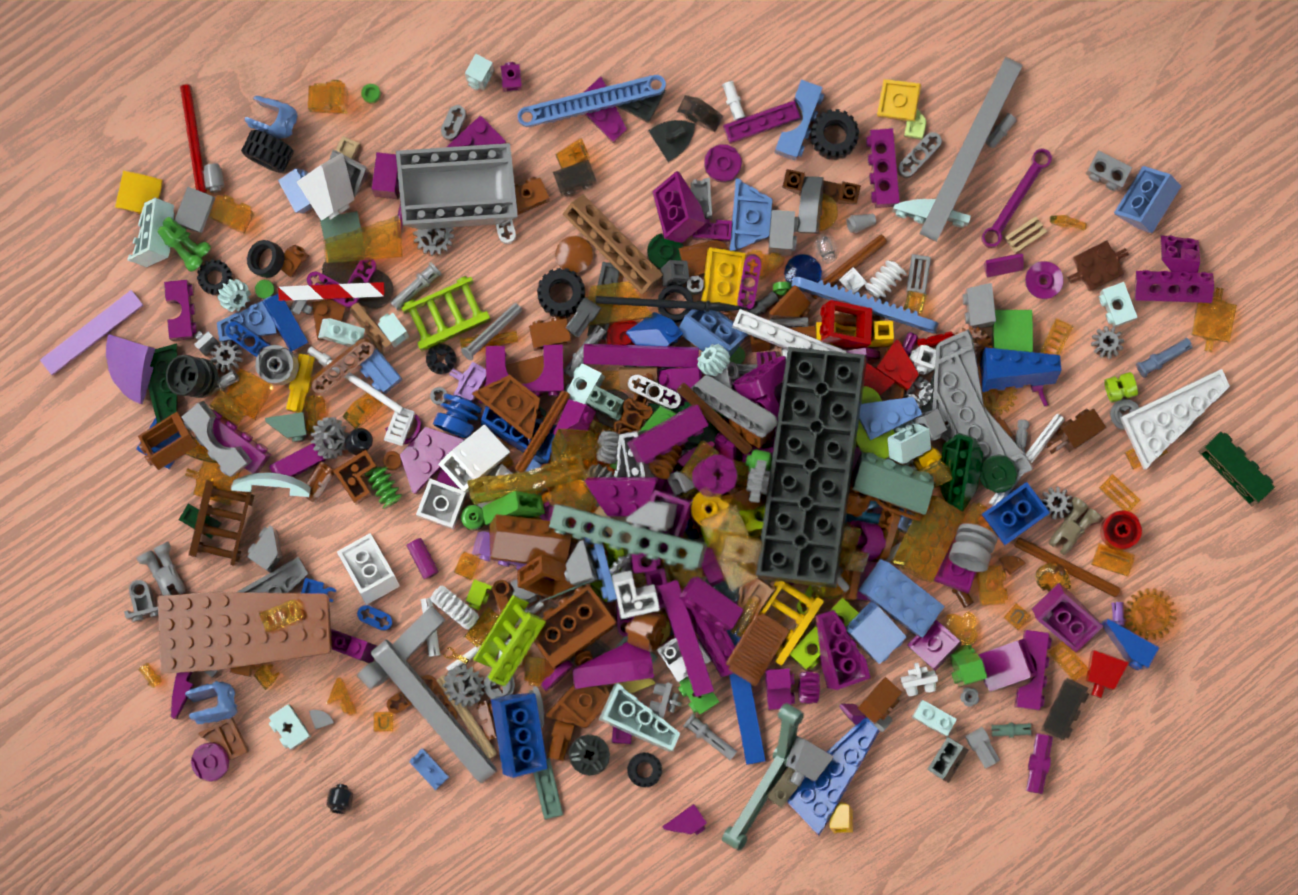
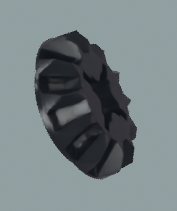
(450, 359)

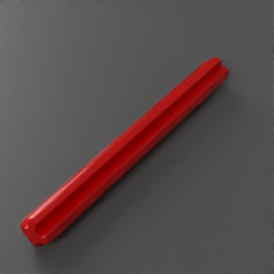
(193, 137)

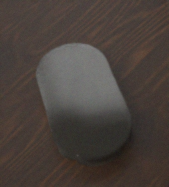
(343, 271)

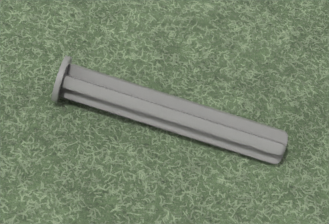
(491, 331)

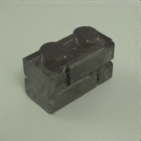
(574, 178)

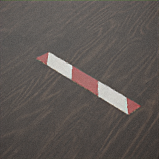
(331, 291)

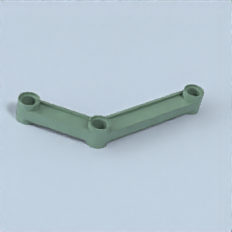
(790, 720)

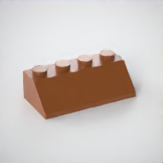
(526, 539)

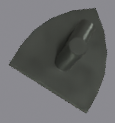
(672, 137)

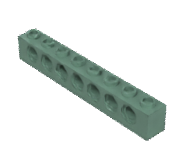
(563, 513)

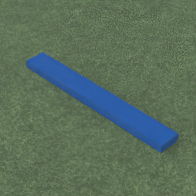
(746, 714)

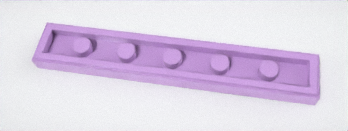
(91, 332)

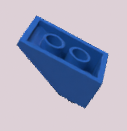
(1015, 513)
(1131, 646)

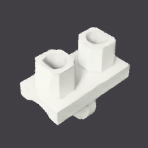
(917, 677)

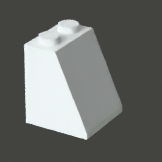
(328, 188)

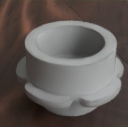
(964, 697)

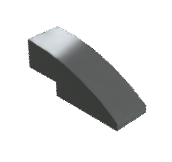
(810, 205)

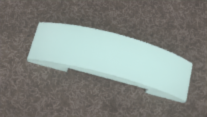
(297, 487)

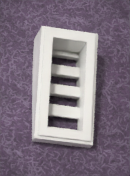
(399, 425)

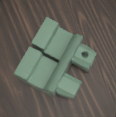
(605, 403)

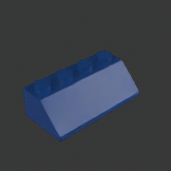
(519, 734)

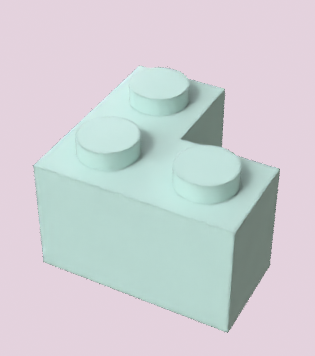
(908, 442)

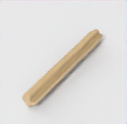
(471, 724)

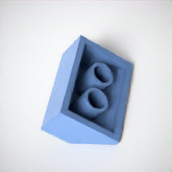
(1148, 199)
(710, 328)

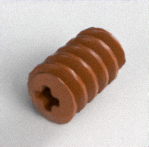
(664, 464)

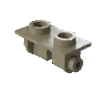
(783, 789)

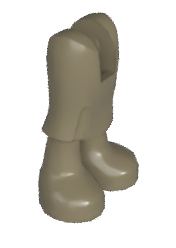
(1072, 530)

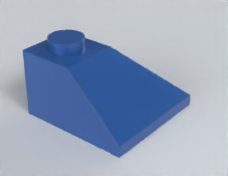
(655, 332)

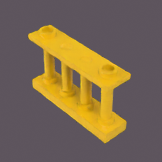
(802, 620)

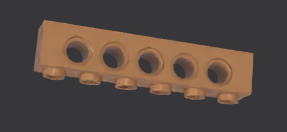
(612, 244)

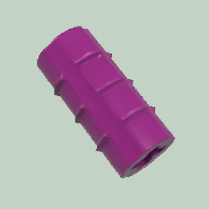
(422, 558)

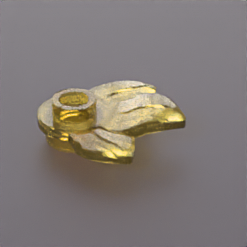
(960, 625)

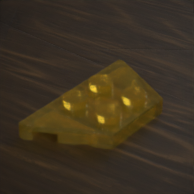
(617, 313)

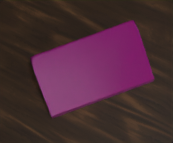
(1004, 265)

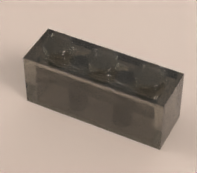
(1065, 709)

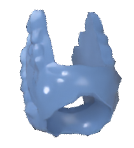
(284, 122)
(226, 705)

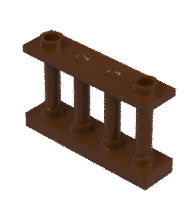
(203, 528)

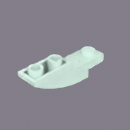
(920, 209)

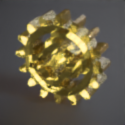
(1005, 396)

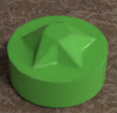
(781, 288)

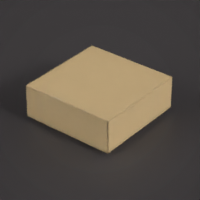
(348, 147)

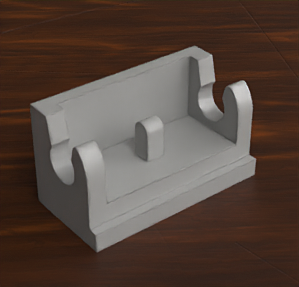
(702, 193)

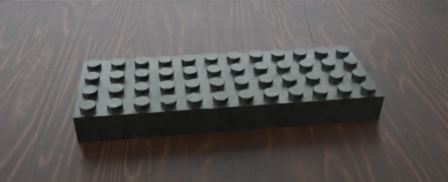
(811, 467)

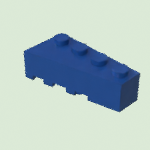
(1017, 368)
(513, 437)

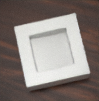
(852, 280)

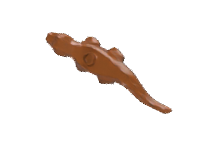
(635, 410)

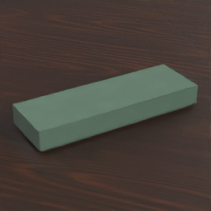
(548, 792)

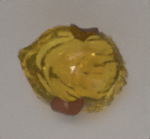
(1050, 575)

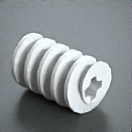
(884, 279)

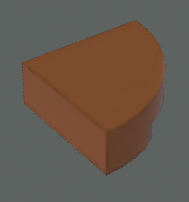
(1011, 563)

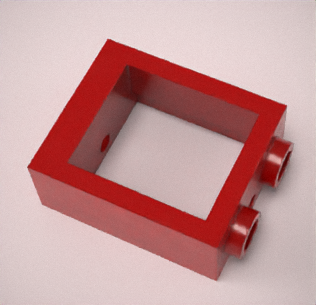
(863, 325)

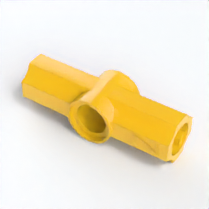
(301, 384)

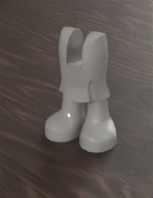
(165, 575)

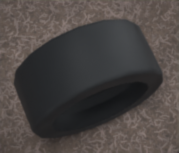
(254, 256)
(674, 289)

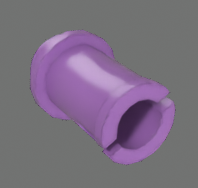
(1118, 613)

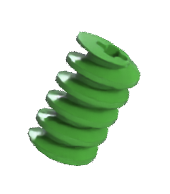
(384, 486)

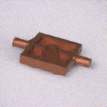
(1098, 265)

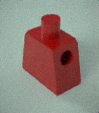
(1104, 672)

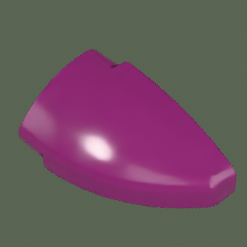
(764, 388)

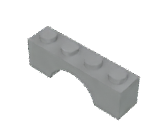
(200, 421)

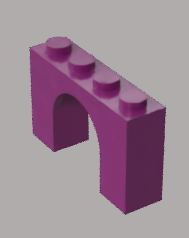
(549, 381)

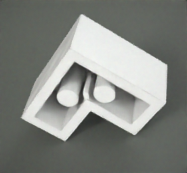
(632, 600)

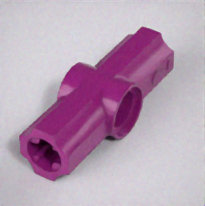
(1039, 763)

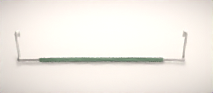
(570, 589)

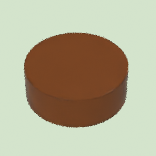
(392, 460)

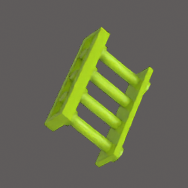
(461, 325)
(518, 645)

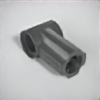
(585, 314)

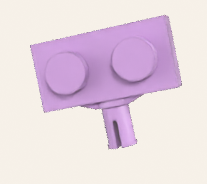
(469, 380)

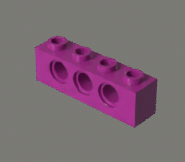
(883, 138)
(1174, 286)

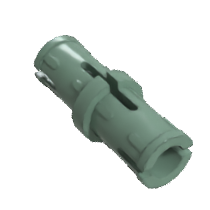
(1011, 729)

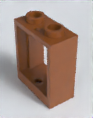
(160, 433)
(532, 581)

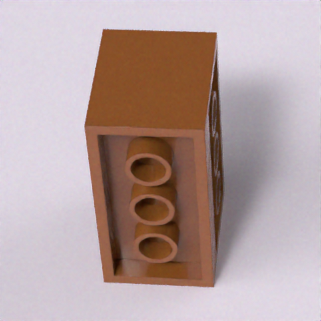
(584, 630)

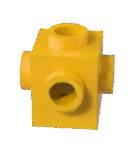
(927, 458)

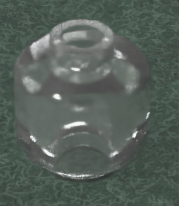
(825, 249)

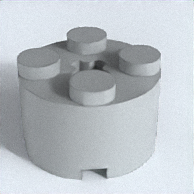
(271, 356)

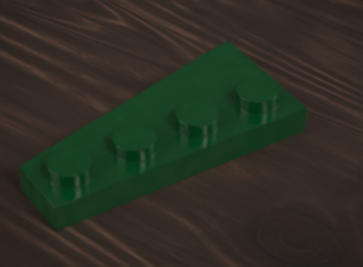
(163, 399)

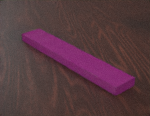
(640, 355)
(686, 639)

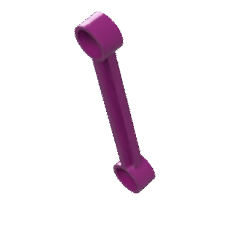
(1016, 197)

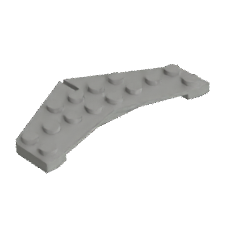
(960, 401)

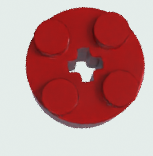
(1131, 527)

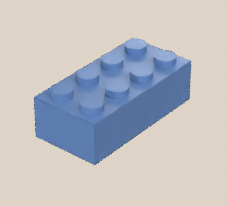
(901, 598)

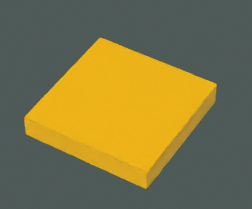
(899, 100)

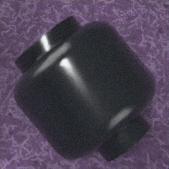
(358, 441)
(339, 799)

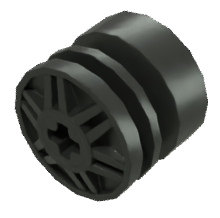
(191, 376)
(590, 743)

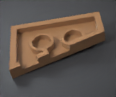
(371, 329)

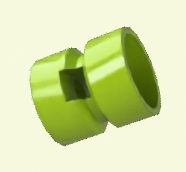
(1127, 387)

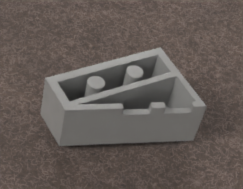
(627, 464)

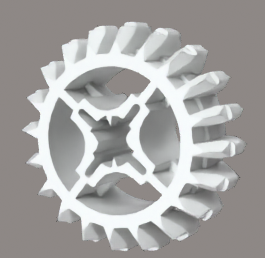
(454, 607)

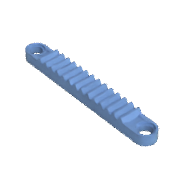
(591, 101)
(882, 310)

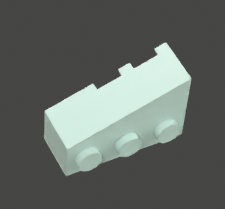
(149, 245)

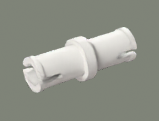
(733, 100)

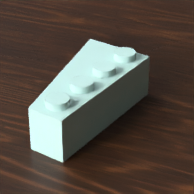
(635, 718)

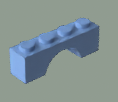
(791, 142)

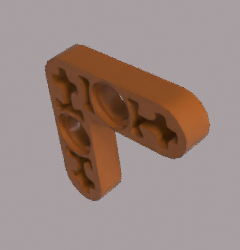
(436, 689)

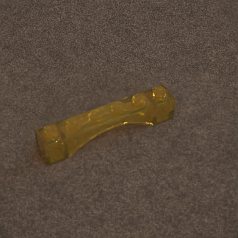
(558, 472)

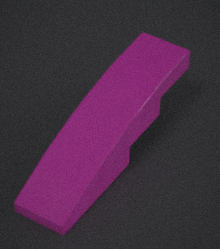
(179, 698)

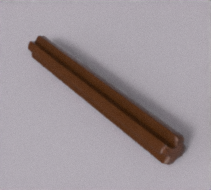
(715, 419)

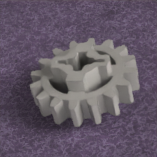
(442, 236)
(329, 438)
(758, 481)
(456, 687)

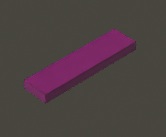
(761, 122)

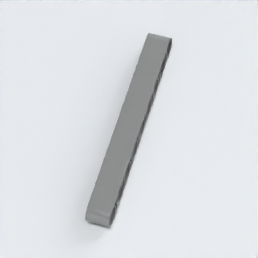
(433, 711)

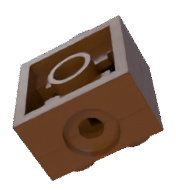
(1079, 431)

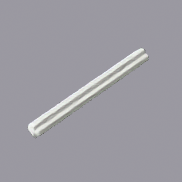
(1034, 451)

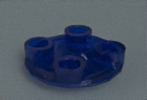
(804, 267)

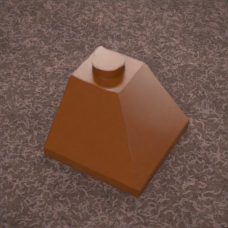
(791, 305)

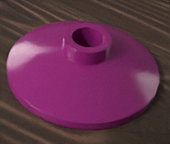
(1052, 275)

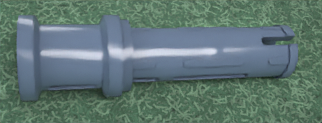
(1156, 361)

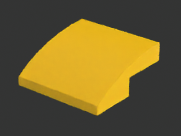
(136, 190)

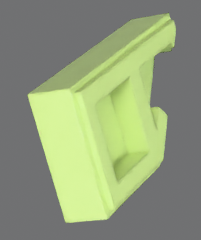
(917, 128)

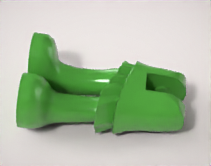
(173, 234)

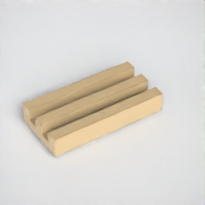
(1038, 226)

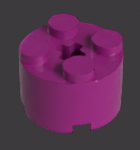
(724, 477)
(870, 539)

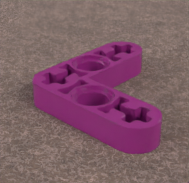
(342, 301)

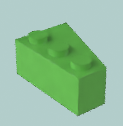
(967, 666)

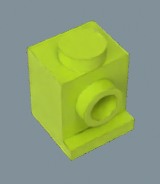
(478, 594)

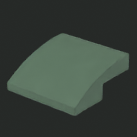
(340, 224)

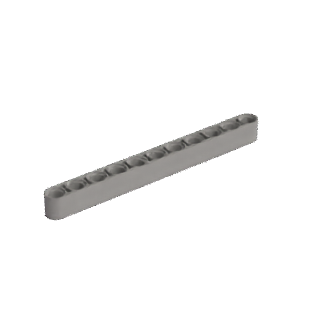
(970, 149)

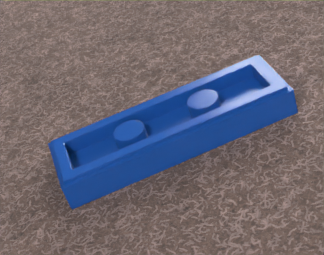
(285, 322)

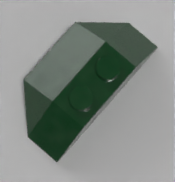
(964, 459)

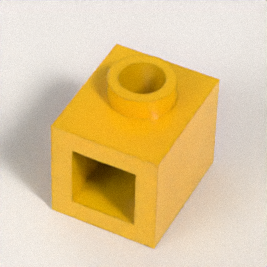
(842, 819)

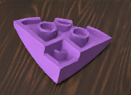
(129, 366)

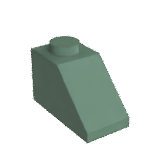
(291, 426)

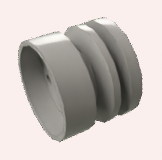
(973, 547)

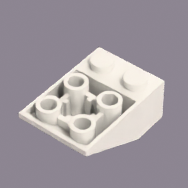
(474, 457)

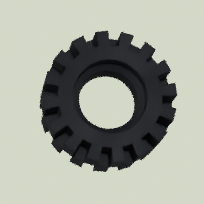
(206, 269)
(656, 769)

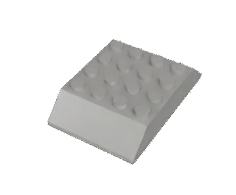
(456, 186)

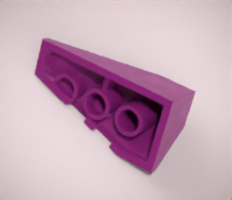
(615, 666)

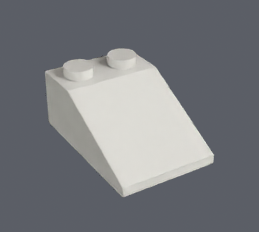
(368, 569)

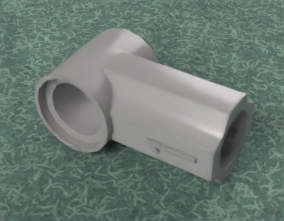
(980, 743)

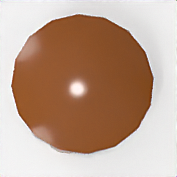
(574, 254)

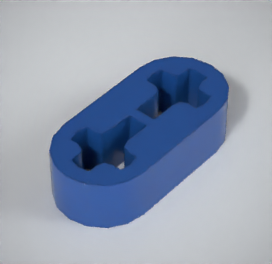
(377, 613)

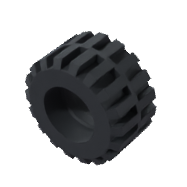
(839, 119)
(267, 151)
(553, 278)

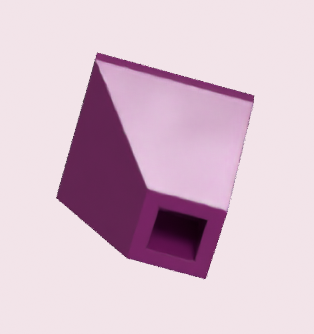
(1180, 253)

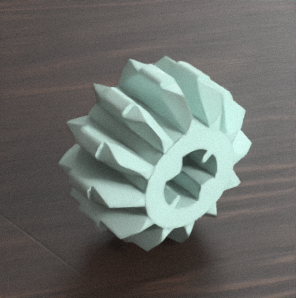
(234, 295)
(713, 360)

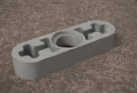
(914, 168)

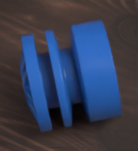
(457, 416)

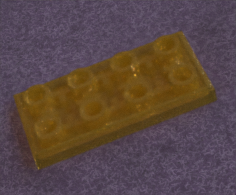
(730, 522)

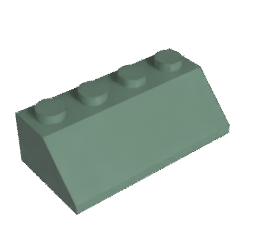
(893, 482)

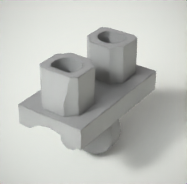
(664, 690)

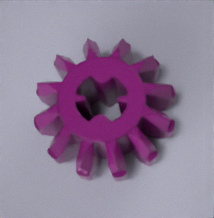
(809, 687)

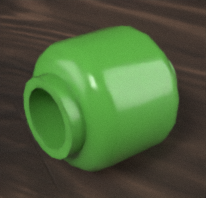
(759, 455)
(473, 524)

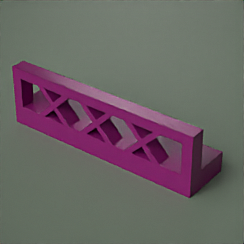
(714, 641)

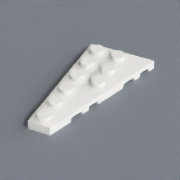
(1165, 419)

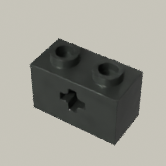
(948, 759)

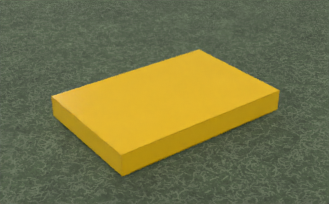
(722, 276)

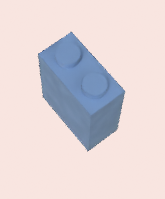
(875, 633)

